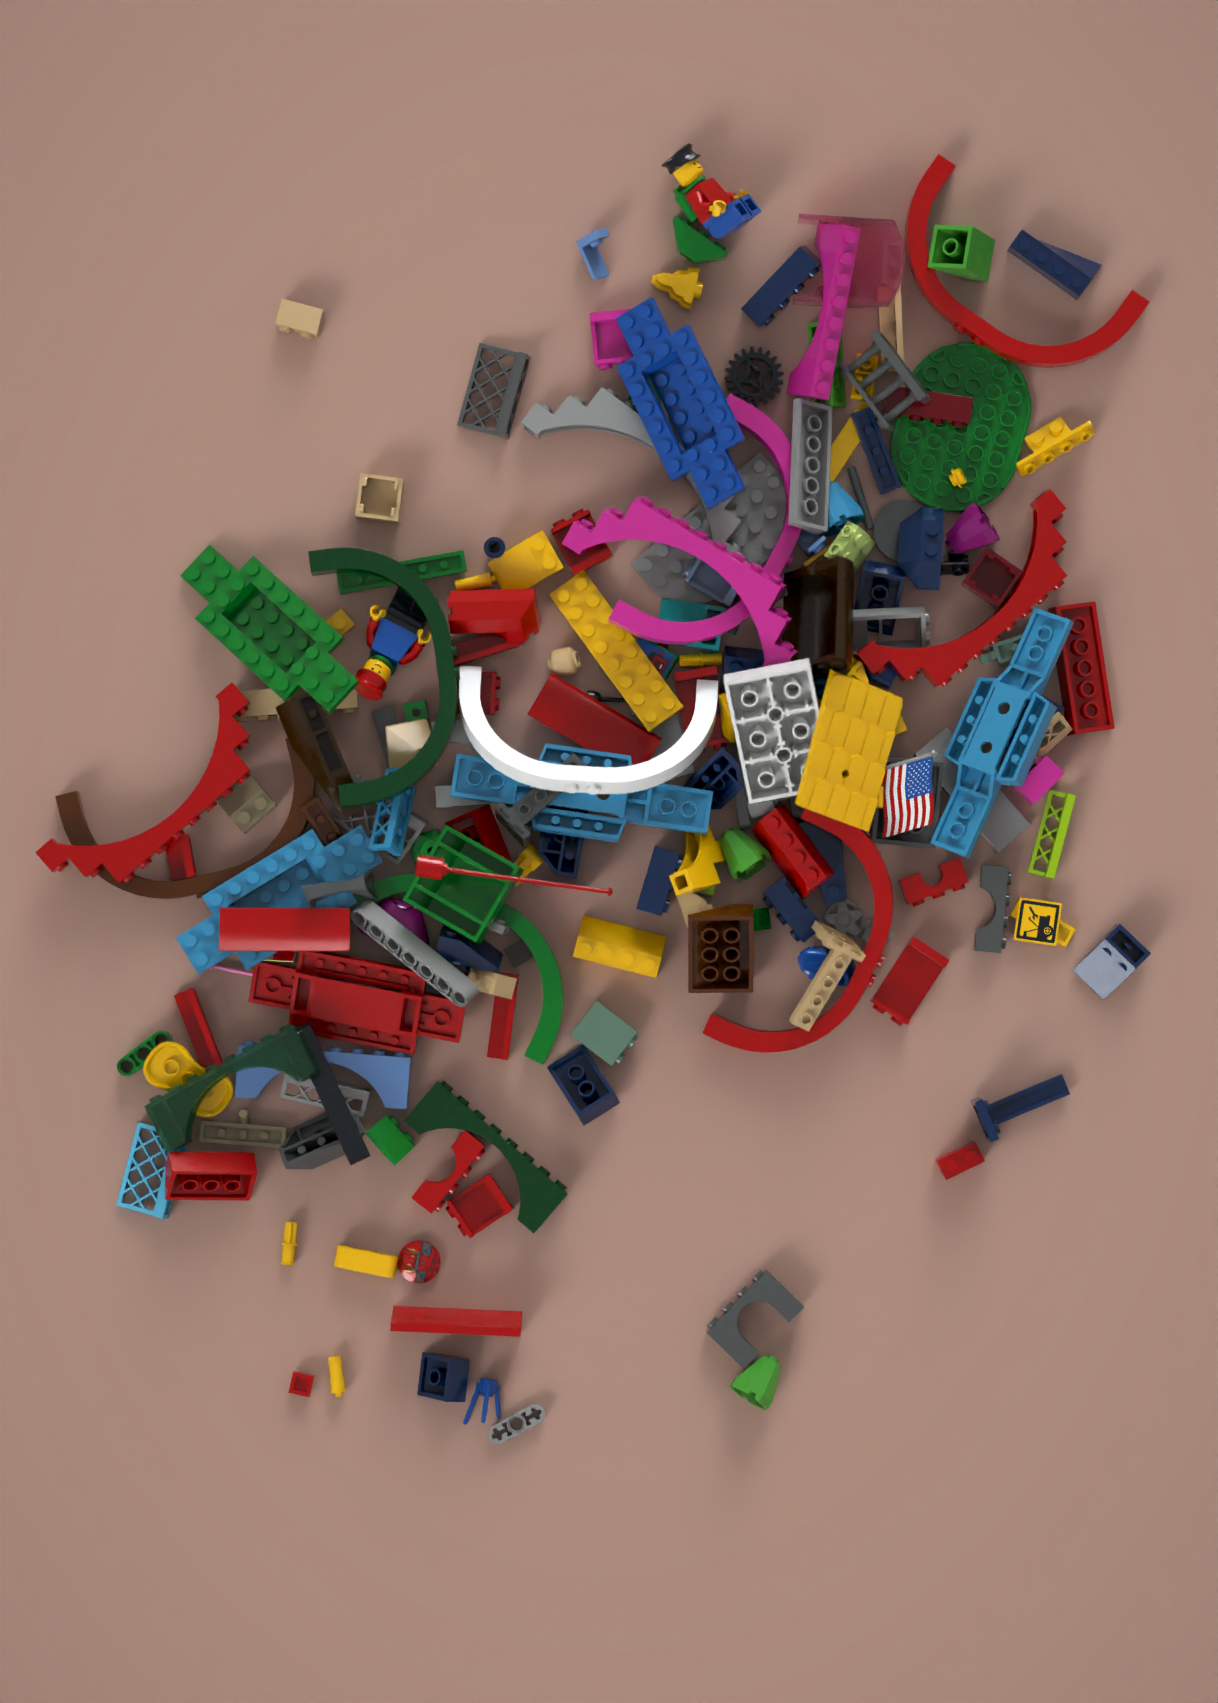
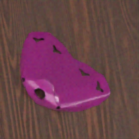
(406, 915)

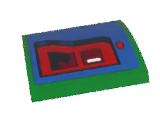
(660, 657)

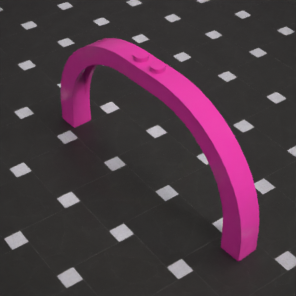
(669, 632)

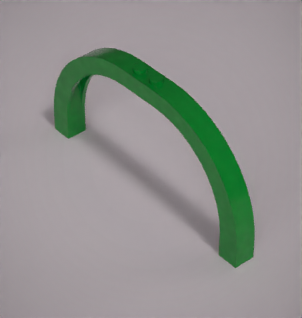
(550, 975)

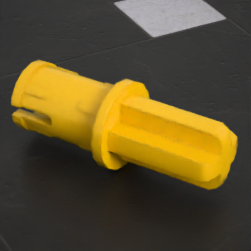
(700, 660)
(289, 1243)

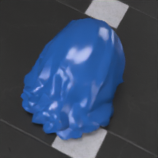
(812, 959)

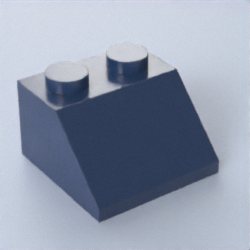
(443, 1377)

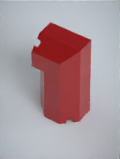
(499, 612)

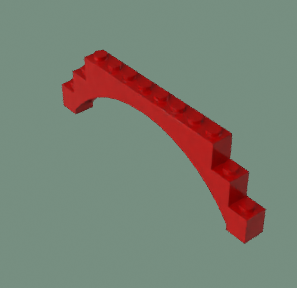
(1036, 580)
(221, 775)

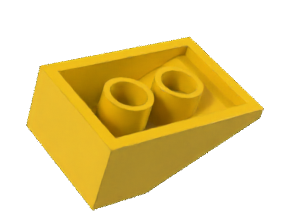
(526, 563)

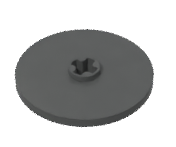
(887, 526)

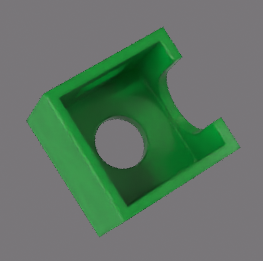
(421, 705)

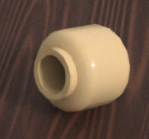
(564, 661)

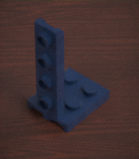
(1017, 1104)

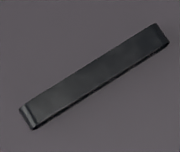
(335, 1103)

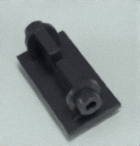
(957, 565)

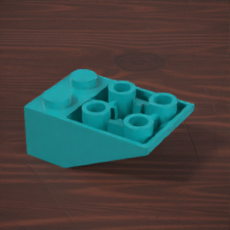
(689, 612)

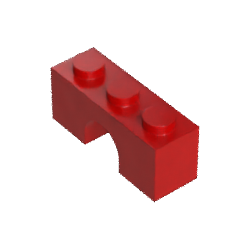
(952, 877)

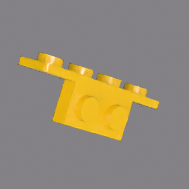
(1052, 442)

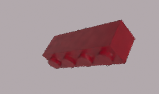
(940, 409)

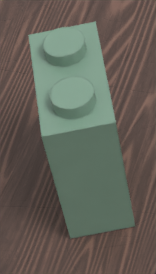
(605, 1033)

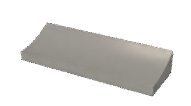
(810, 466)
(1004, 819)

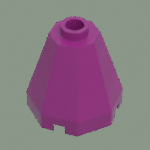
(971, 531)

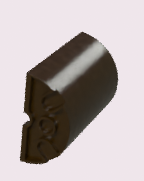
(821, 614)

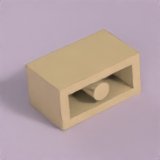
(299, 318)
(493, 982)

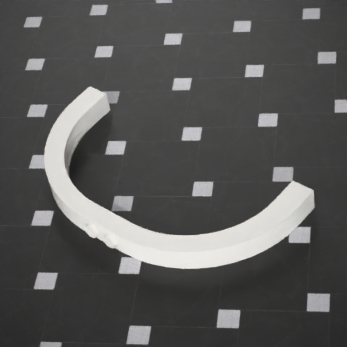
(584, 778)

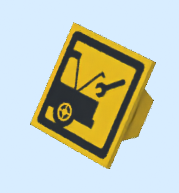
(1037, 921)

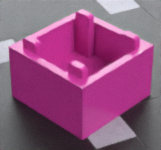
(1039, 779)

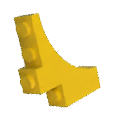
(699, 863)

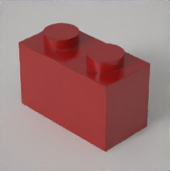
(960, 1160)

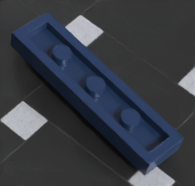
(875, 450)

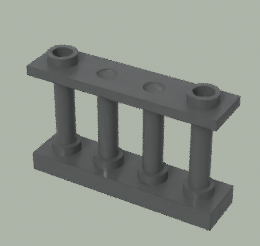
(904, 377)

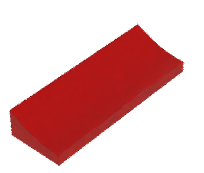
(1083, 672)
(591, 722)
(284, 930)
(456, 1321)

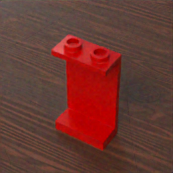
(686, 692)
(909, 981)

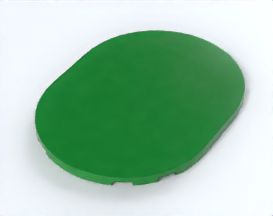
(983, 449)

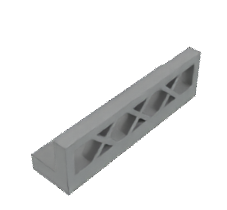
(349, 1090)

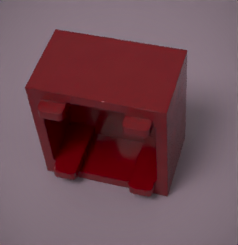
(991, 577)

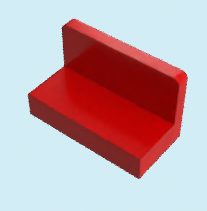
(181, 858)

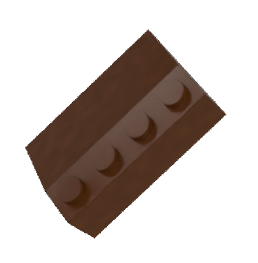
(721, 950)

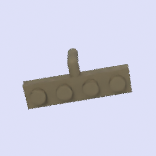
(242, 1133)

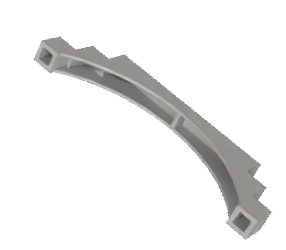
(613, 416)

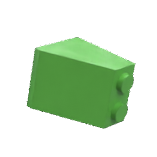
(961, 252)

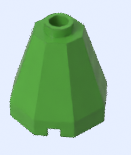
(743, 854)
(758, 1382)

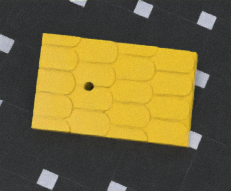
(849, 750)

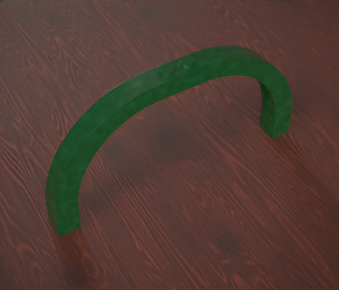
(369, 562)

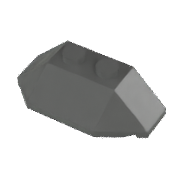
(313, 1144)

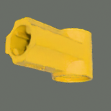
(529, 861)

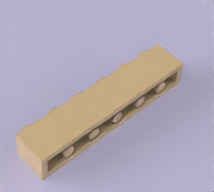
(265, 700)

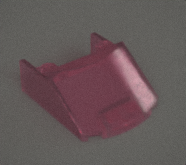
(876, 266)

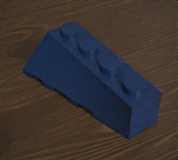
(1059, 266)

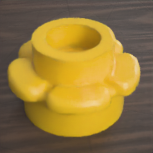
(957, 477)

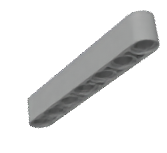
(414, 953)

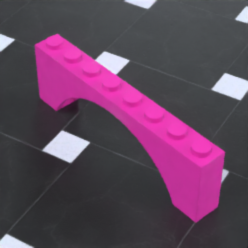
(815, 372)

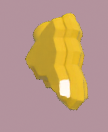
(681, 285)

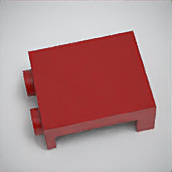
(587, 560)
(489, 684)
(478, 1206)

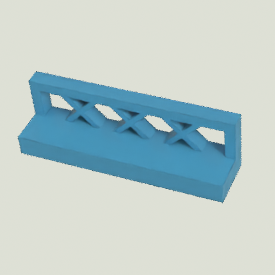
(398, 821)

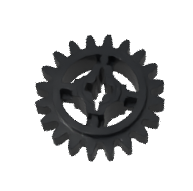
(771, 368)

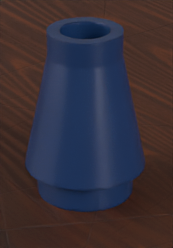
(494, 541)

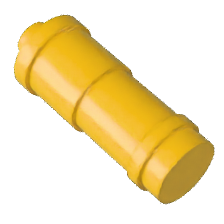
(475, 582)
(336, 1376)

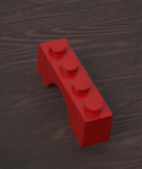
(431, 1193)

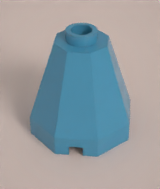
(841, 509)

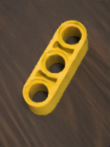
(365, 1261)

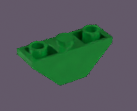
(695, 244)

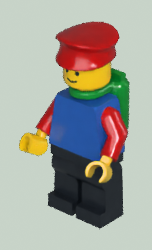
(392, 642)

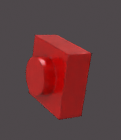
(301, 1384)

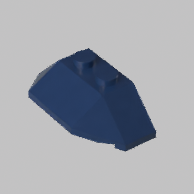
(922, 547)
(721, 776)
(561, 851)

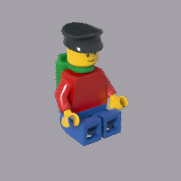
(706, 199)

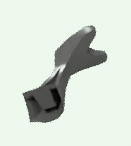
(359, 885)

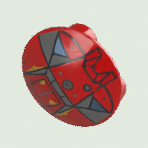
(419, 1261)

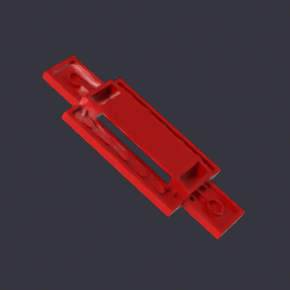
(353, 1010)

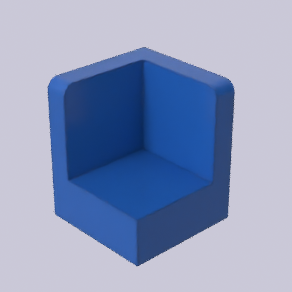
(884, 678)

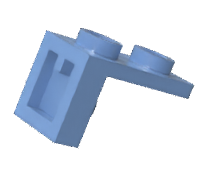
(591, 254)
(811, 543)

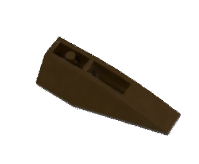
(316, 746)

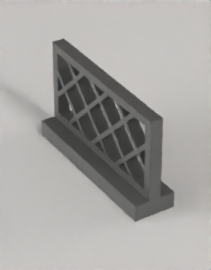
(512, 391)

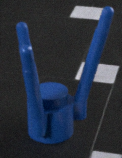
(488, 1388)

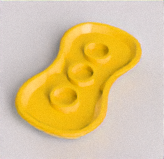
(172, 1065)

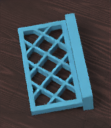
(162, 1206)

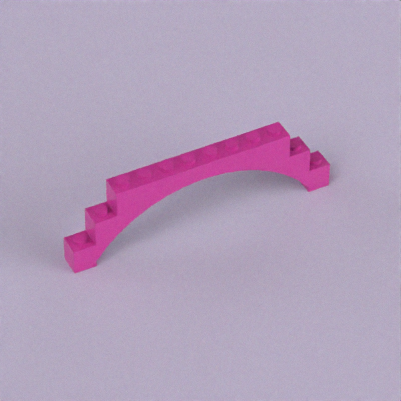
(753, 585)

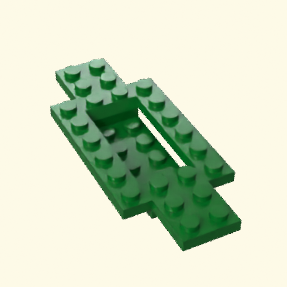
(265, 635)

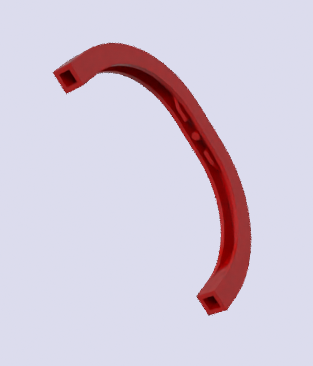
(975, 327)
(785, 1040)

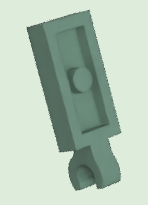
(1002, 651)

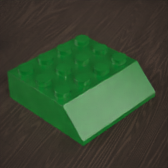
(462, 900)

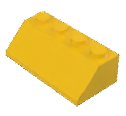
(619, 946)

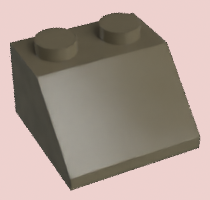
(247, 804)

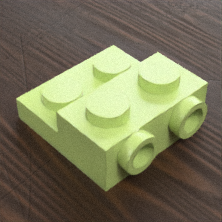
(851, 544)

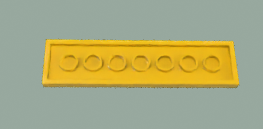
(616, 652)

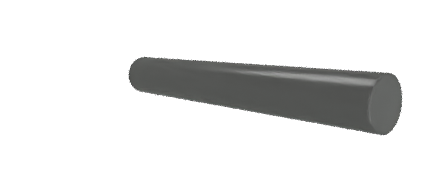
(860, 497)

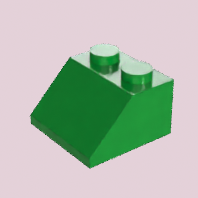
(391, 1139)

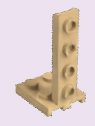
(833, 967)

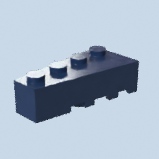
(782, 285)
(832, 851)

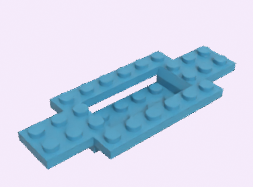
(336, 862)

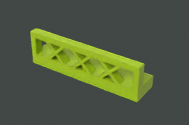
(1058, 841)

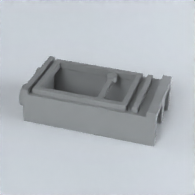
(860, 633)

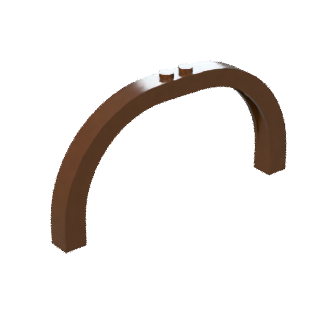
(80, 835)

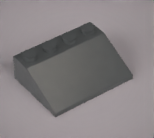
(917, 837)

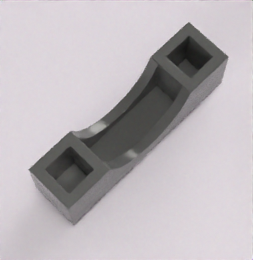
(995, 881)

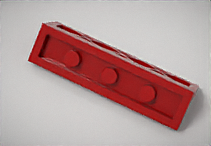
(482, 647)
(502, 1024)
(198, 1028)

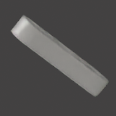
(499, 1425)

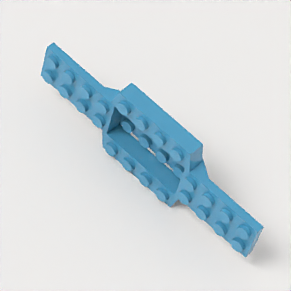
(983, 723)
(658, 806)

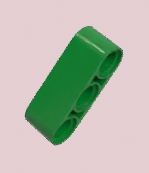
(134, 1056)

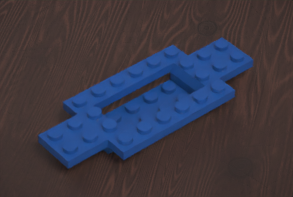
(690, 399)

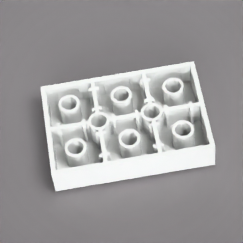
(773, 725)

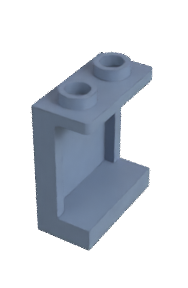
(709, 582)

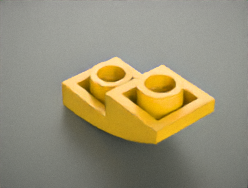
(861, 373)

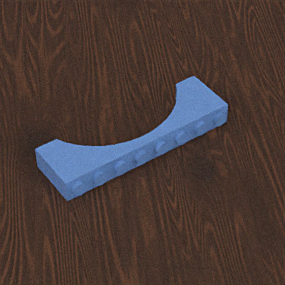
(384, 1072)

